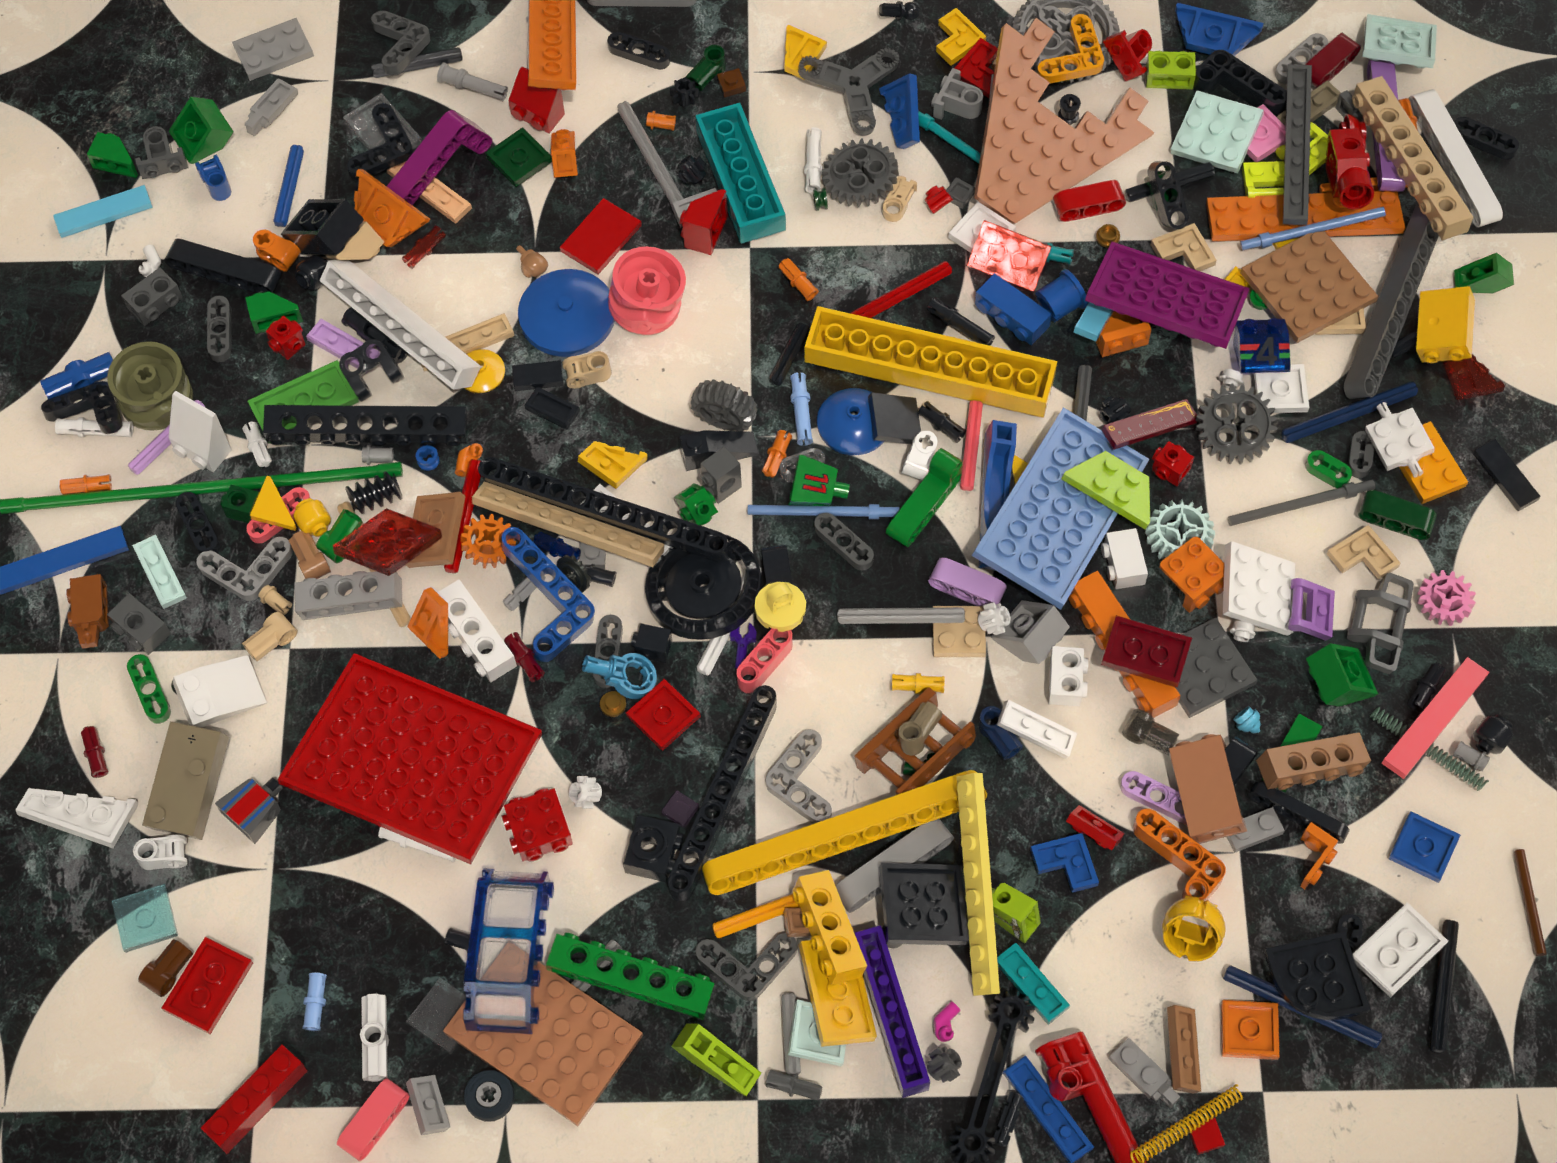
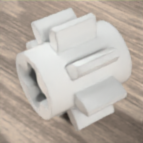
(994, 618)
(585, 792)

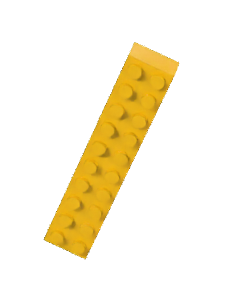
(930, 361)

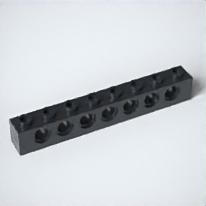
(354, 416)

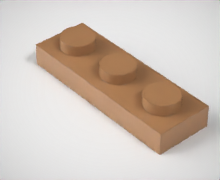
(1184, 1049)

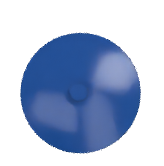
(565, 312)

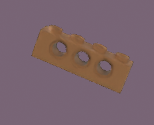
(1276, 762)

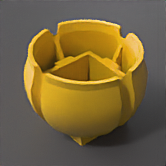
(1189, 938)

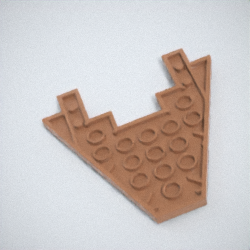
(1031, 150)

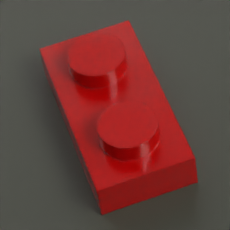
(1095, 827)

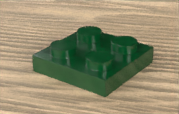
(519, 157)

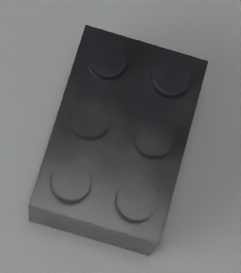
(323, 226)

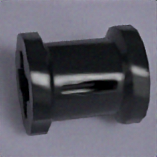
(1066, 108)

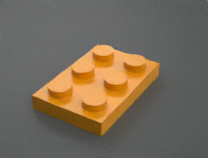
(1439, 468)

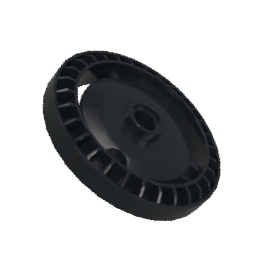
(686, 596)

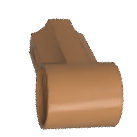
(310, 559)

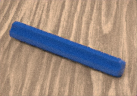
(288, 185)

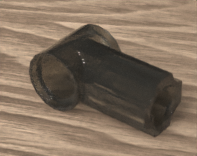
(1143, 729)

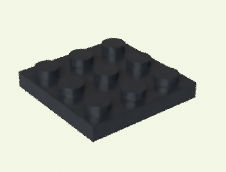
(923, 904)

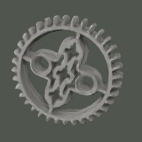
(1061, 41)

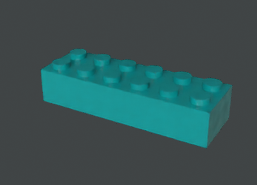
(741, 172)

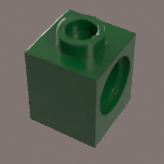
(233, 497)

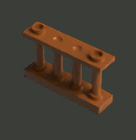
(888, 740)

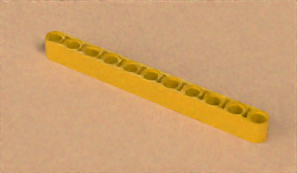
(833, 836)

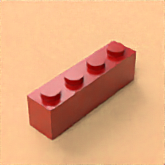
(254, 1099)

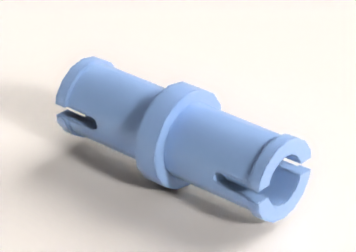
(314, 1001)

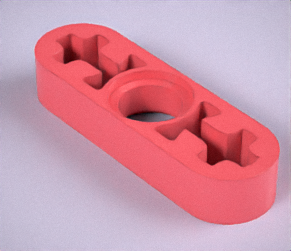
(269, 532)

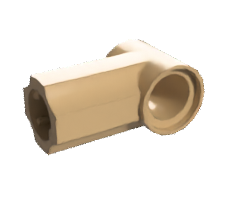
(275, 632)

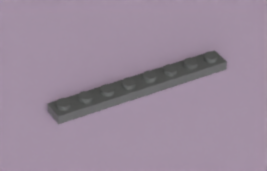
(1297, 145)

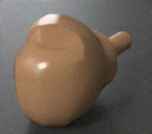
(532, 263)

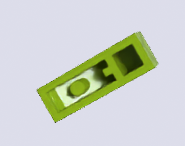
(716, 1058)

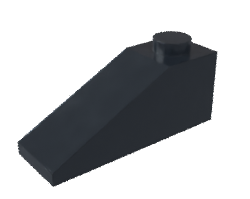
(702, 444)

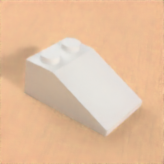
(197, 433)
(218, 691)

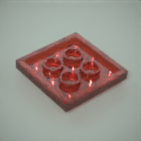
(387, 542)

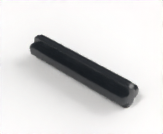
(789, 354)

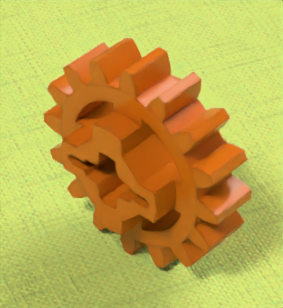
(483, 550)

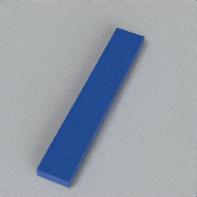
(62, 559)

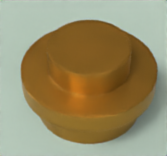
(1107, 234)
(613, 704)

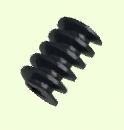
(373, 492)

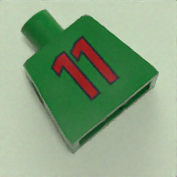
(815, 484)

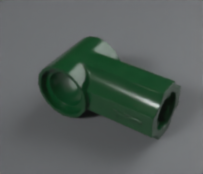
(708, 66)

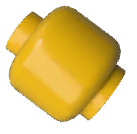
(312, 517)

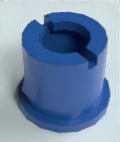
(1062, 296)

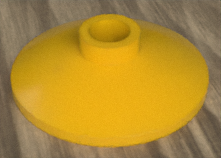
(490, 374)

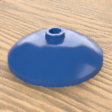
(841, 429)

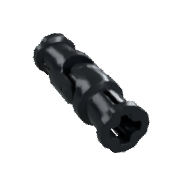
(368, 331)

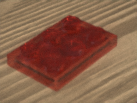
(1008, 255)

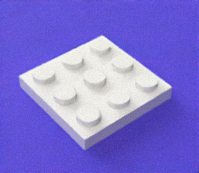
(1258, 588)

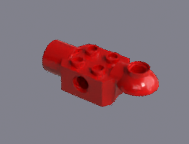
(1348, 164)

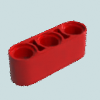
(1089, 200)

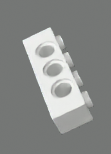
(496, 662)

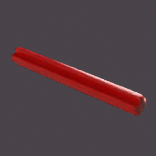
(904, 291)
(469, 488)

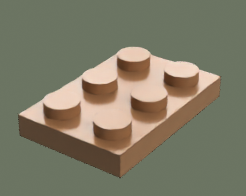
(444, 513)

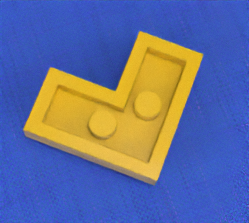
(962, 36)

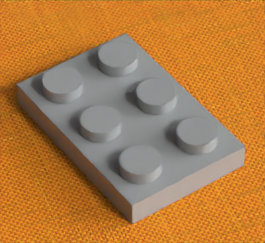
(273, 49)

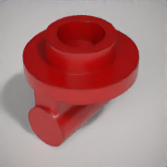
(937, 198)

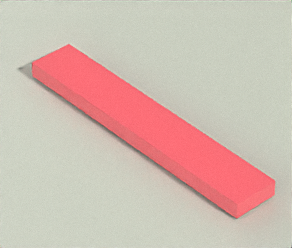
(1435, 718)

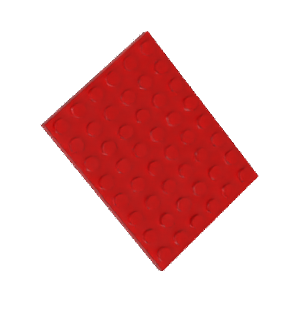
(411, 758)

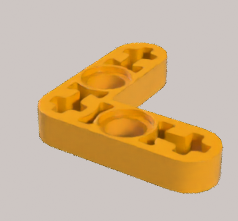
(1080, 60)

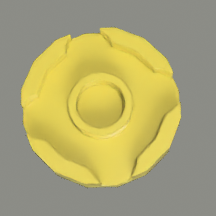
(780, 606)

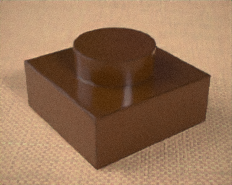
(731, 82)

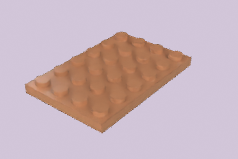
(567, 1056)

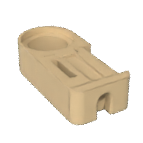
(899, 197)

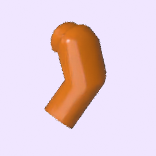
(465, 455)

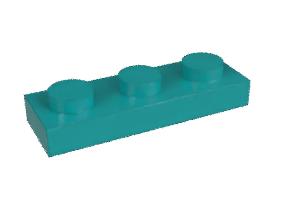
(1032, 983)

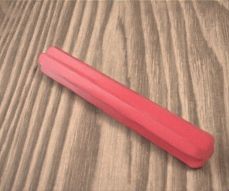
(971, 445)

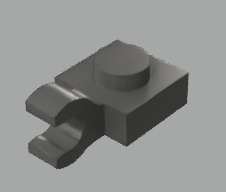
(1345, 106)

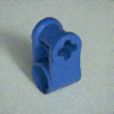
(214, 177)

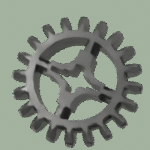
(723, 405)

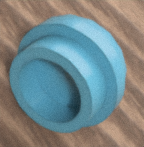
(1248, 720)

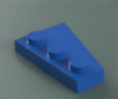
(903, 107)

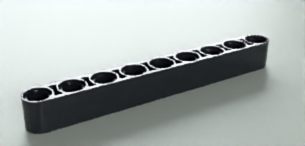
(722, 803)

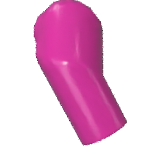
(942, 1022)

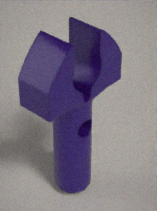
(742, 643)

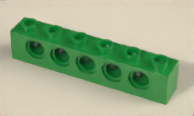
(639, 988)

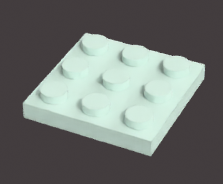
(1399, 41)
(1217, 131)

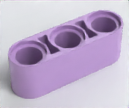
(966, 583)

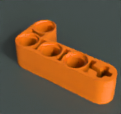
(1175, 853)

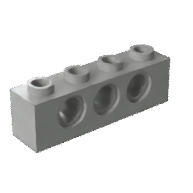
(385, 596)

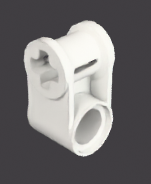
(919, 459)
(167, 852)

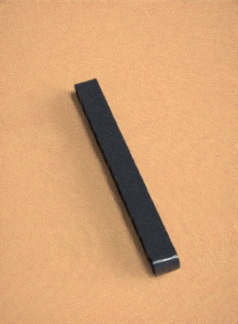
(613, 515)

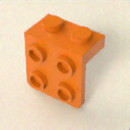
(1122, 334)
(1195, 572)

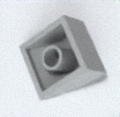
(1032, 631)

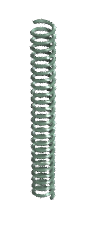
(1438, 757)

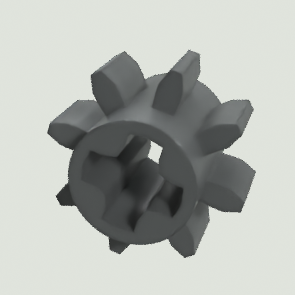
(944, 1064)

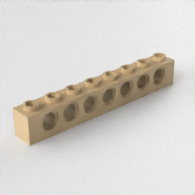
(1412, 158)

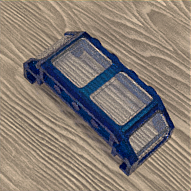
(505, 951)

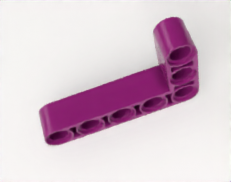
(434, 153)

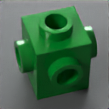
(696, 504)

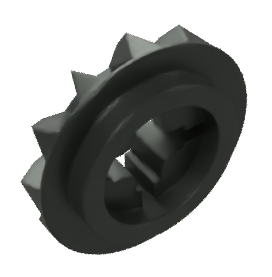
(580, 577)

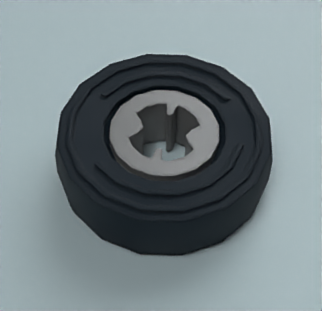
(503, 1097)

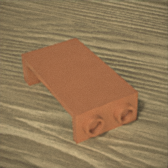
(1207, 789)

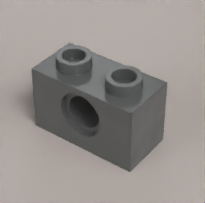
(721, 474)
(131, 612)

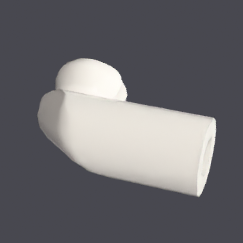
(153, 261)

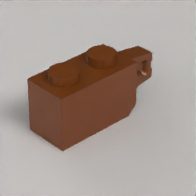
(88, 608)

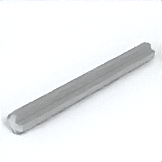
(900, 615)

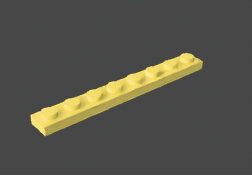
(978, 884)

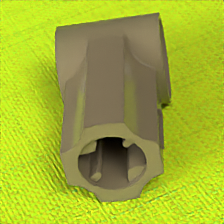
(918, 727)

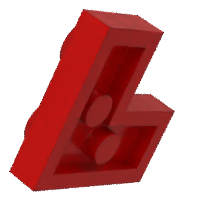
(975, 66)

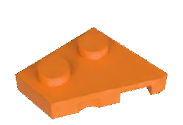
(431, 622)

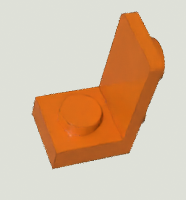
(563, 153)
(1321, 841)

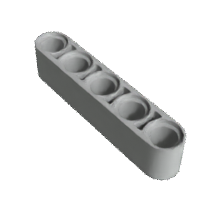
(912, 849)

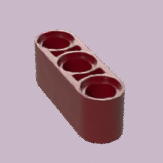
(1333, 59)

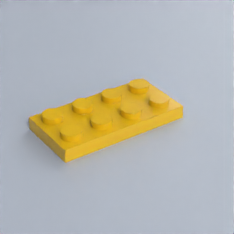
(839, 1009)

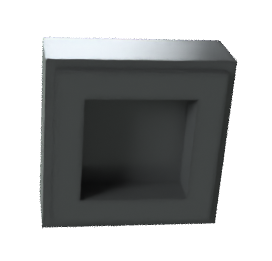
(960, 192)

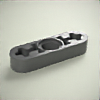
(224, 337)
(848, 551)
(603, 640)

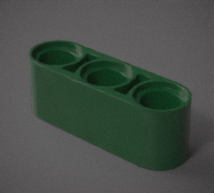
(1397, 515)

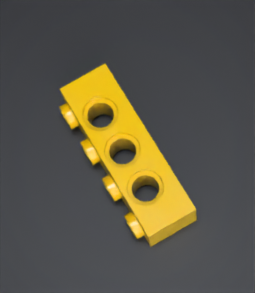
(821, 888)

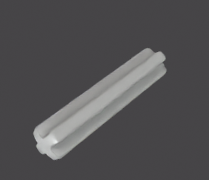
(792, 1063)

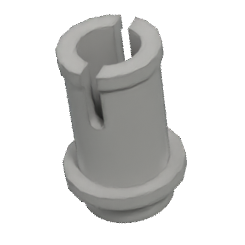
(377, 455)
(1471, 756)

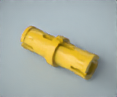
(917, 683)

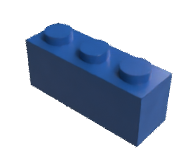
(1012, 309)

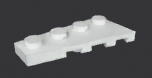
(84, 816)

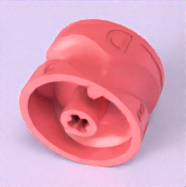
(646, 290)

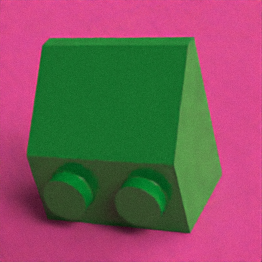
(200, 129)
(1341, 675)

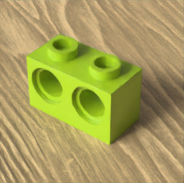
(1170, 70)

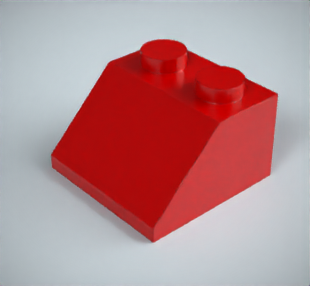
(534, 105)
(704, 222)

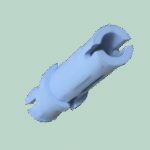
(800, 399)

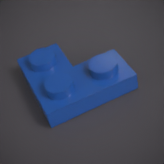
(1069, 854)

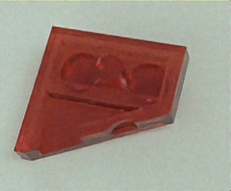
(1471, 378)

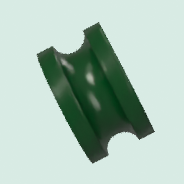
(820, 199)

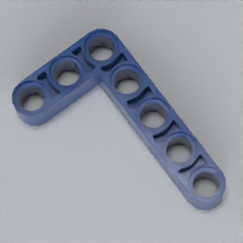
(551, 591)

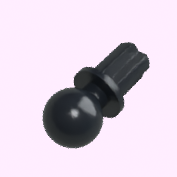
(909, 10)

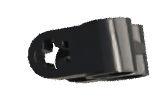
(366, 363)

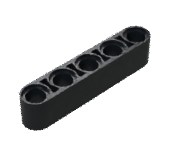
(222, 266)

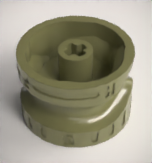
(144, 382)

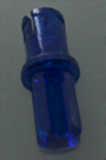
(555, 546)

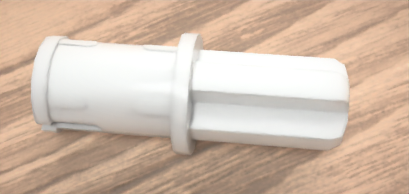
(257, 444)

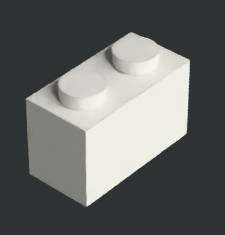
(1125, 559)

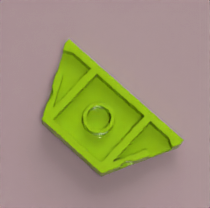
(1114, 485)

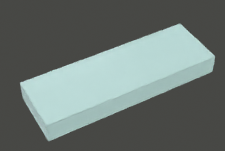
(159, 571)

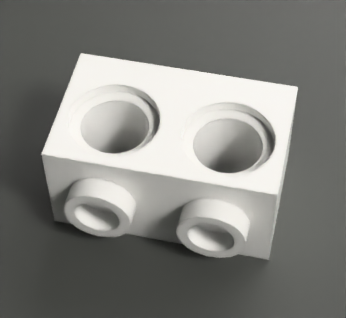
(1062, 676)

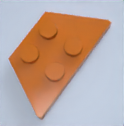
(385, 210)

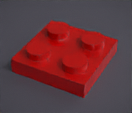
(663, 714)

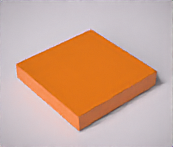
(1250, 1029)

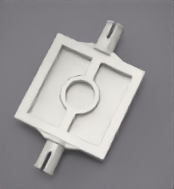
(1400, 439)

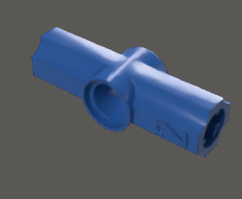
(77, 375)

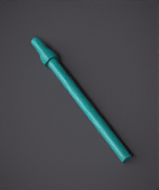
(927, 122)

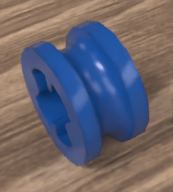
(431, 463)

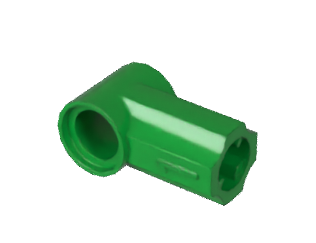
(344, 525)

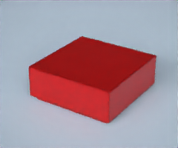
(1207, 1137)

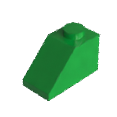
(110, 155)
(1486, 274)
(269, 307)

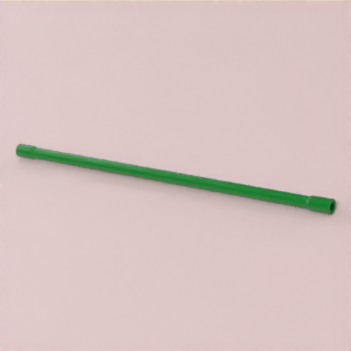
(21, 504)

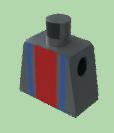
(251, 807)

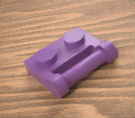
(1318, 609)

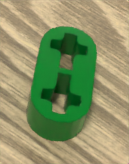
(1328, 468)

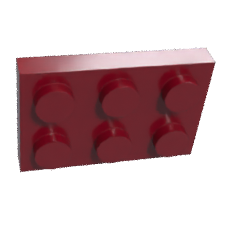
(1146, 651)

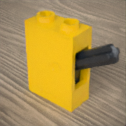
(1443, 326)

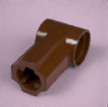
(161, 974)

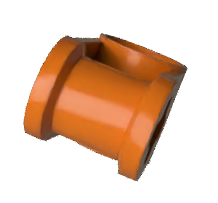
(275, 249)

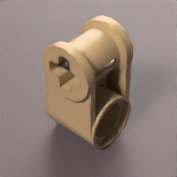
(585, 369)

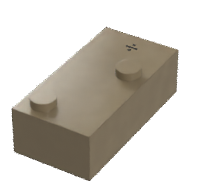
(186, 780)

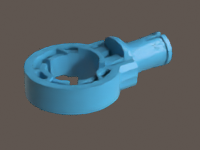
(615, 675)

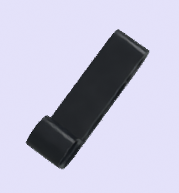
(1240, 79)

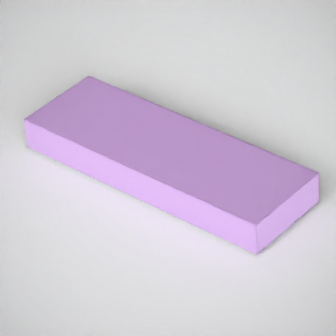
(336, 341)

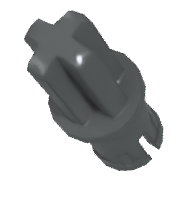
(793, 1085)

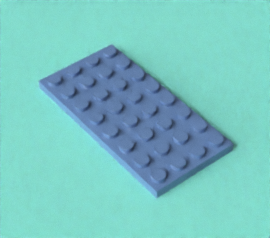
(1047, 525)

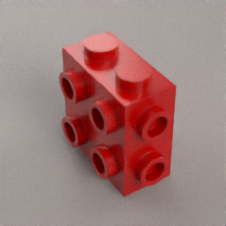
(537, 825)

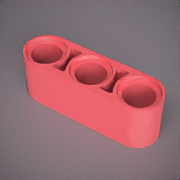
(760, 669)
(373, 1119)

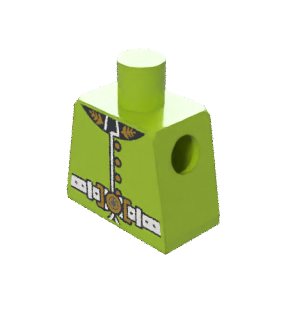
(1015, 911)

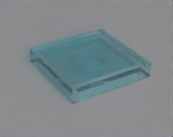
(144, 918)

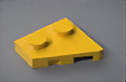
(800, 45)
(611, 462)

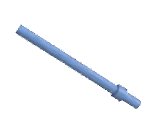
(1266, 239)
(872, 511)

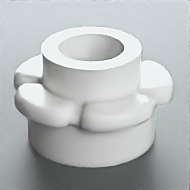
(1231, 376)
(1243, 631)

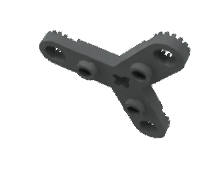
(839, 78)

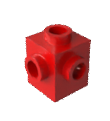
(285, 337)
(1172, 463)

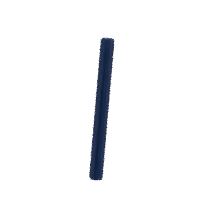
(1348, 412)
(1268, 991)

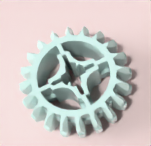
(1191, 525)

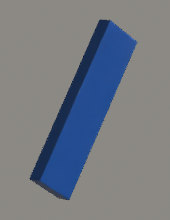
(1048, 1110)

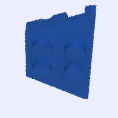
(1212, 31)

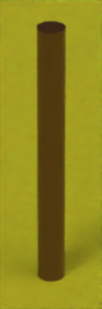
(1530, 903)

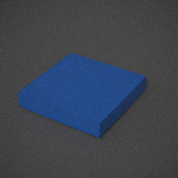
(1424, 847)

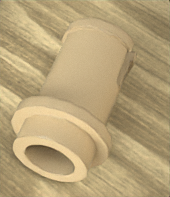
(274, 599)

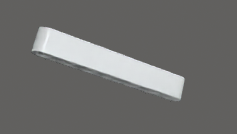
(1455, 157)

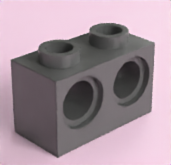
(150, 293)

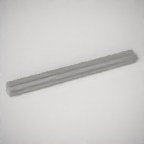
(649, 152)

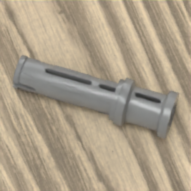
(462, 79)

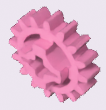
(1457, 594)

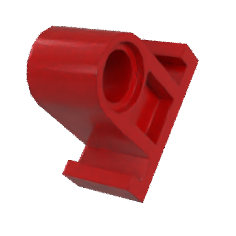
(1129, 51)

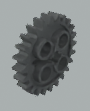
(860, 172)
(1259, 422)

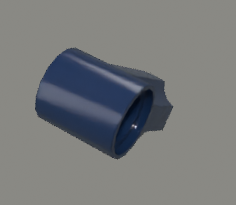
(1003, 740)

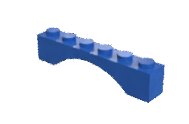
(997, 468)

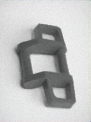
(1374, 637)

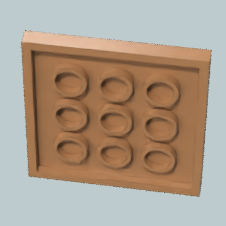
(1309, 284)

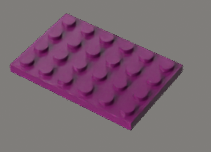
(1168, 295)

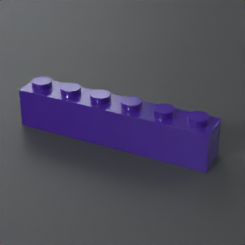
(892, 1013)

